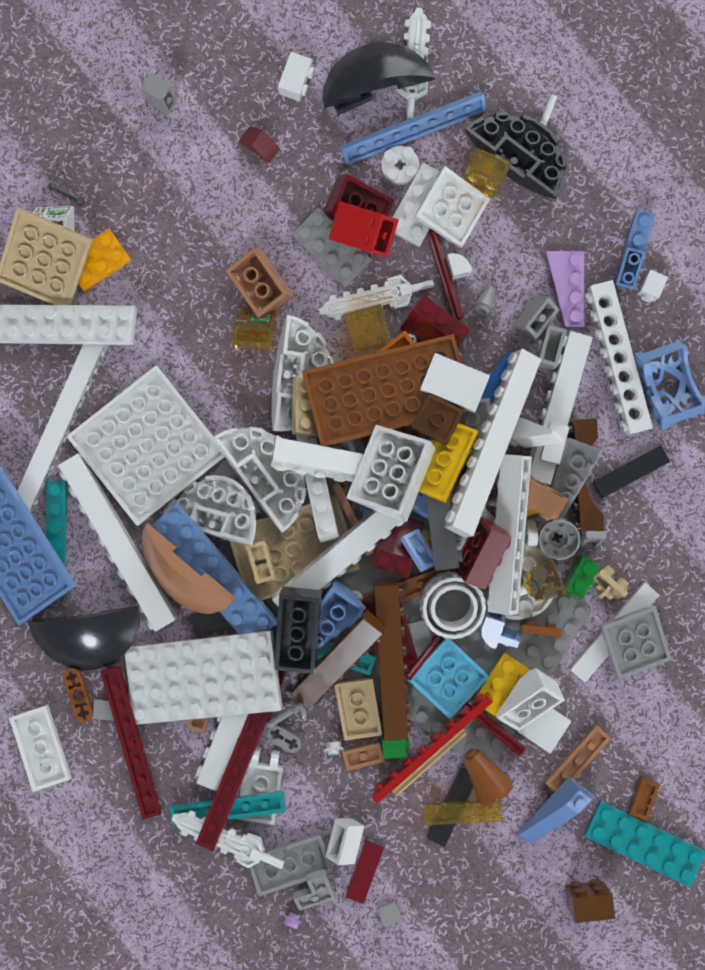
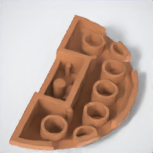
(179, 579)

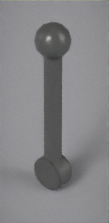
(80, 199)

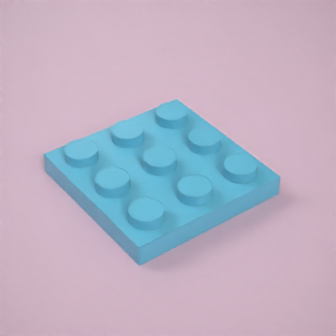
(449, 677)

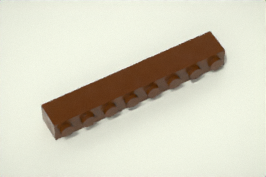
(391, 661)

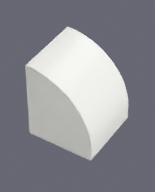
(458, 266)

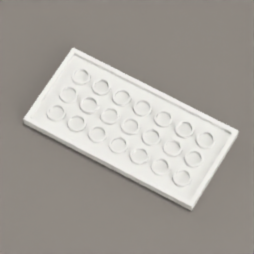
(203, 678)

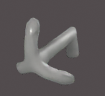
(294, 708)

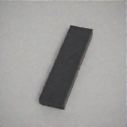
(631, 471)
(458, 792)

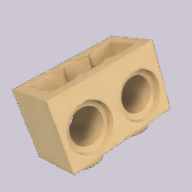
(261, 562)

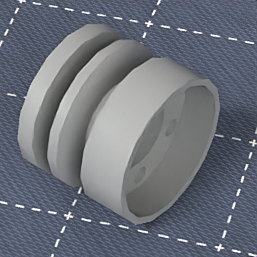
(567, 542)

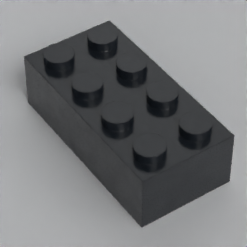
(298, 629)

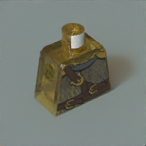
(543, 582)

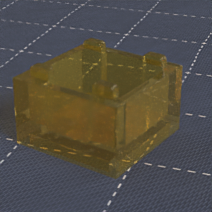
(367, 329)

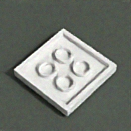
(452, 207)

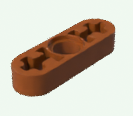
(68, 683)

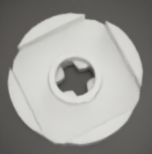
(391, 158)

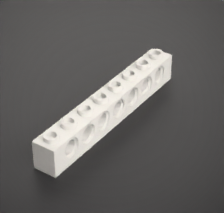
(606, 292)

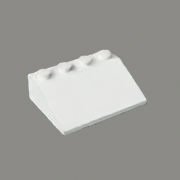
(391, 472)

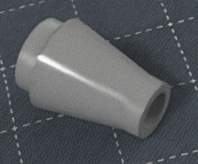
(485, 301)

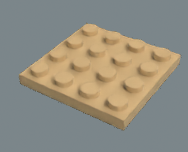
(43, 258)

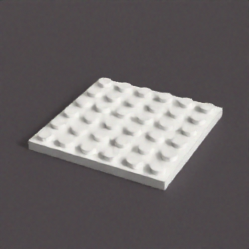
(146, 445)

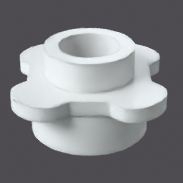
(333, 748)

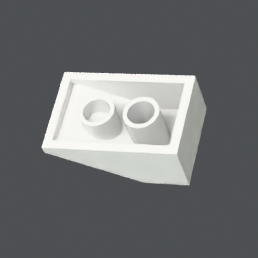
(530, 699)

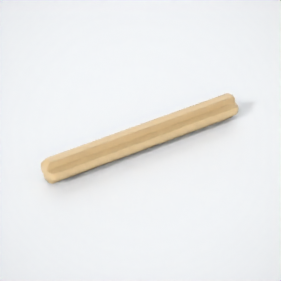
(426, 765)

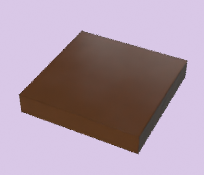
(437, 419)

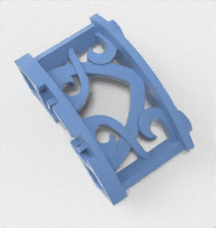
(647, 368)

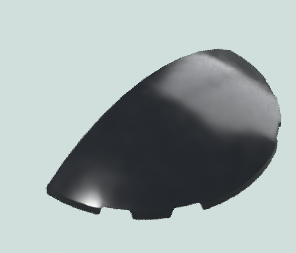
(372, 69)
(512, 141)
(88, 639)

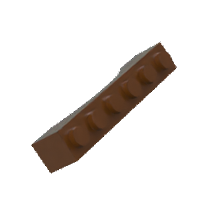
(587, 514)

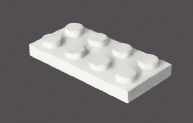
(409, 226)
(40, 748)

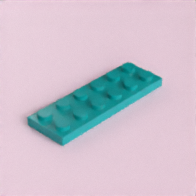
(645, 843)

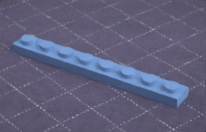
(414, 128)

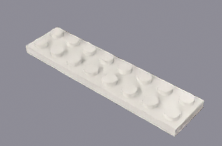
(67, 324)

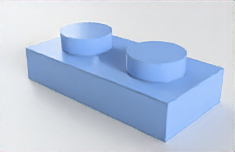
(418, 550)

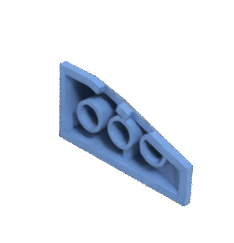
(338, 611)

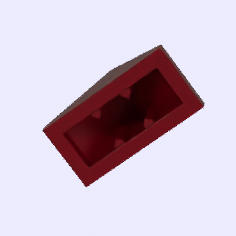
(259, 143)

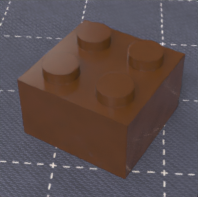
(589, 901)

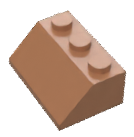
(259, 282)

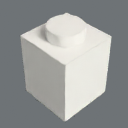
(652, 286)

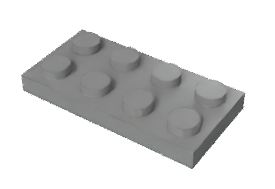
(339, 259)
(300, 859)

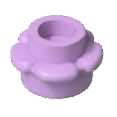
(292, 920)

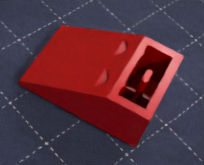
(363, 229)

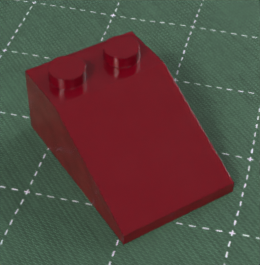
(354, 192)
(391, 552)

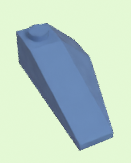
(563, 805)

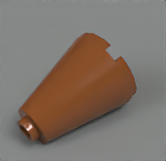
(486, 777)

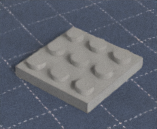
(635, 642)

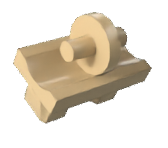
(609, 587)

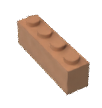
(543, 499)

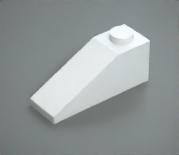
(530, 434)

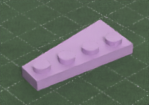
(568, 282)

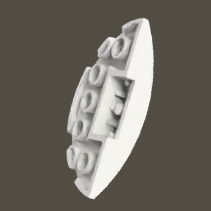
(297, 351)
(274, 490)
(220, 508)

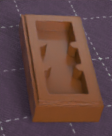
(643, 798)

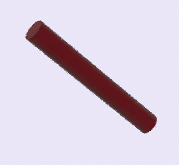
(423, 657)

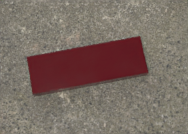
(364, 872)

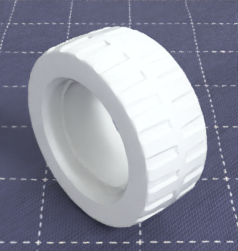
(456, 629)

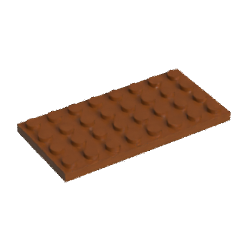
(372, 390)

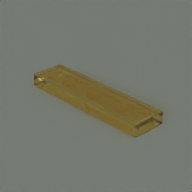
(461, 812)

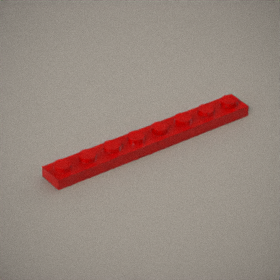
(437, 741)

